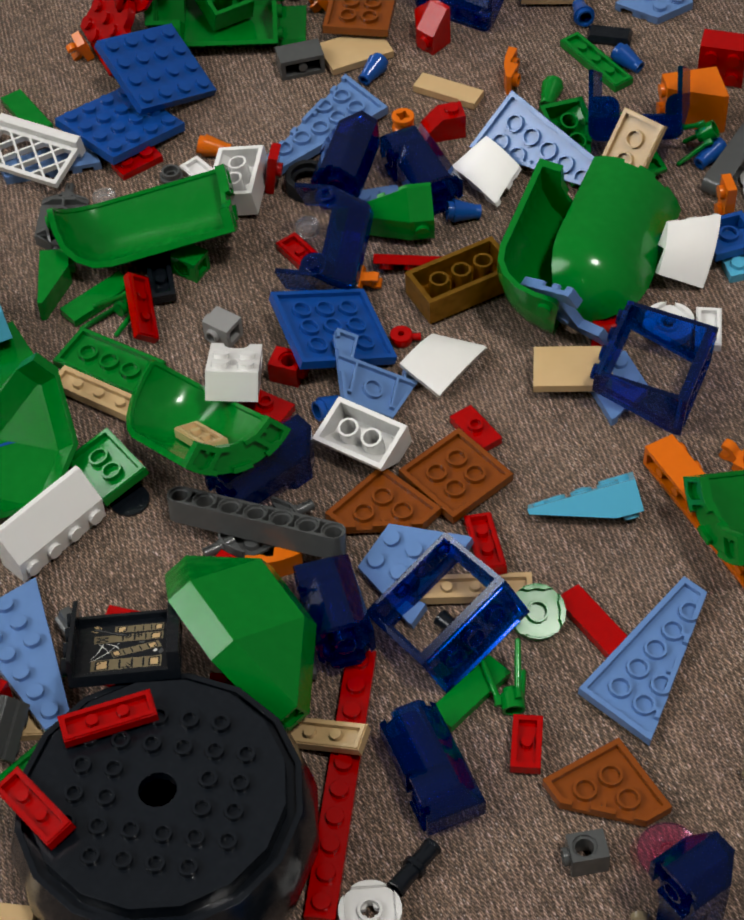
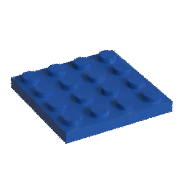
(155, 68)
(115, 128)
(313, 316)

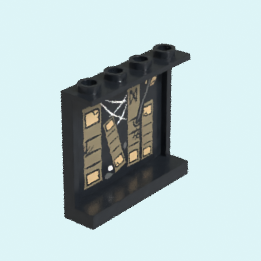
(122, 647)

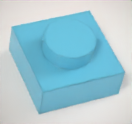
(734, 268)

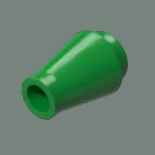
(551, 89)

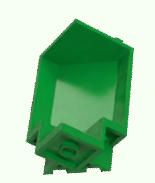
(269, 26)

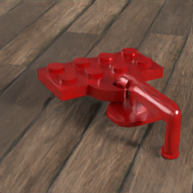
(111, 19)

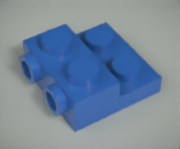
(730, 237)

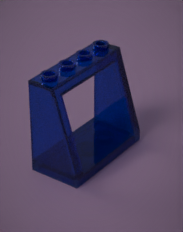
(676, 333)
(471, 633)

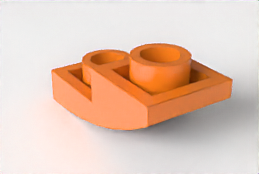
(511, 65)
(282, 560)

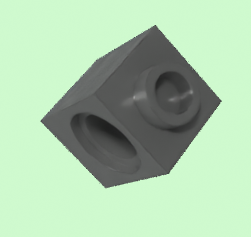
(592, 842)

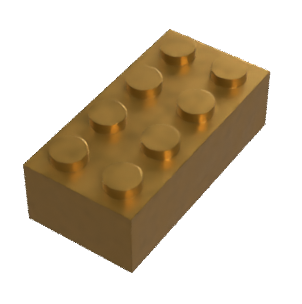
(455, 280)

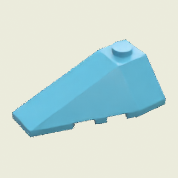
(611, 499)

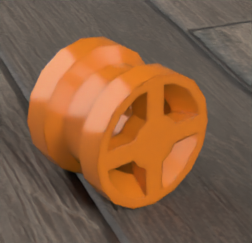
(402, 119)

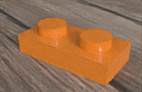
(726, 195)

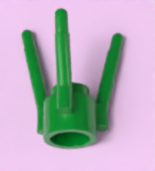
(705, 133)
(120, 307)
(513, 697)

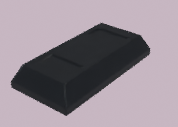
(609, 35)

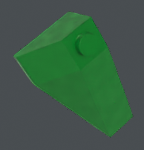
(572, 118)
(404, 213)

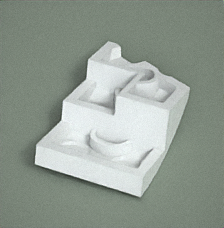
(488, 169)
(689, 248)
(440, 361)

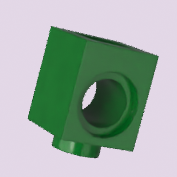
(190, 262)

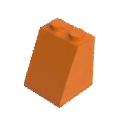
(707, 96)

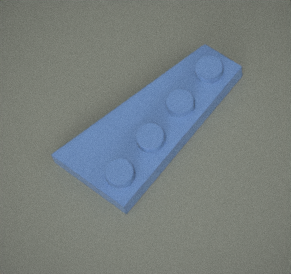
(88, 160)

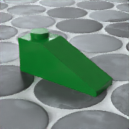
(54, 279)

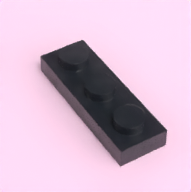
(161, 278)

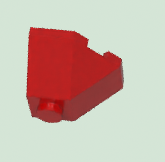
(432, 26)
(446, 122)

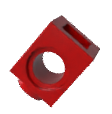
(284, 368)

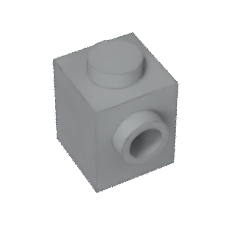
(222, 327)

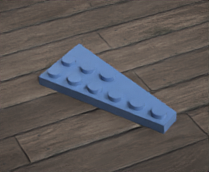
(318, 123)
(532, 136)
(29, 654)
(642, 669)

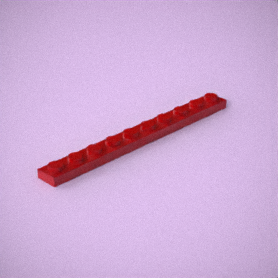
(339, 798)

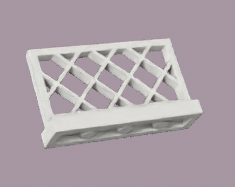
(42, 136)

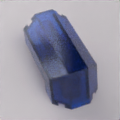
(348, 153)
(418, 159)
(288, 466)
(337, 606)
(431, 767)
(694, 878)

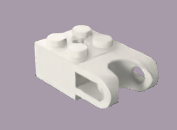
(233, 373)

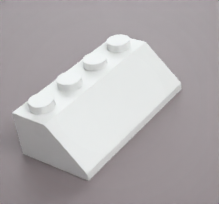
(49, 524)

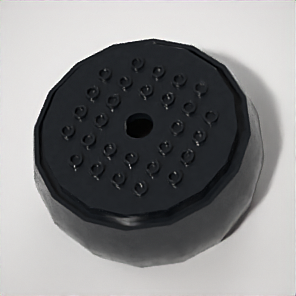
(220, 850)

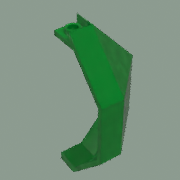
(40, 423)
(248, 628)

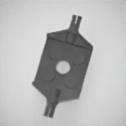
(64, 200)
(241, 547)

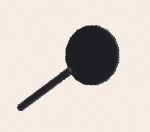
(131, 502)

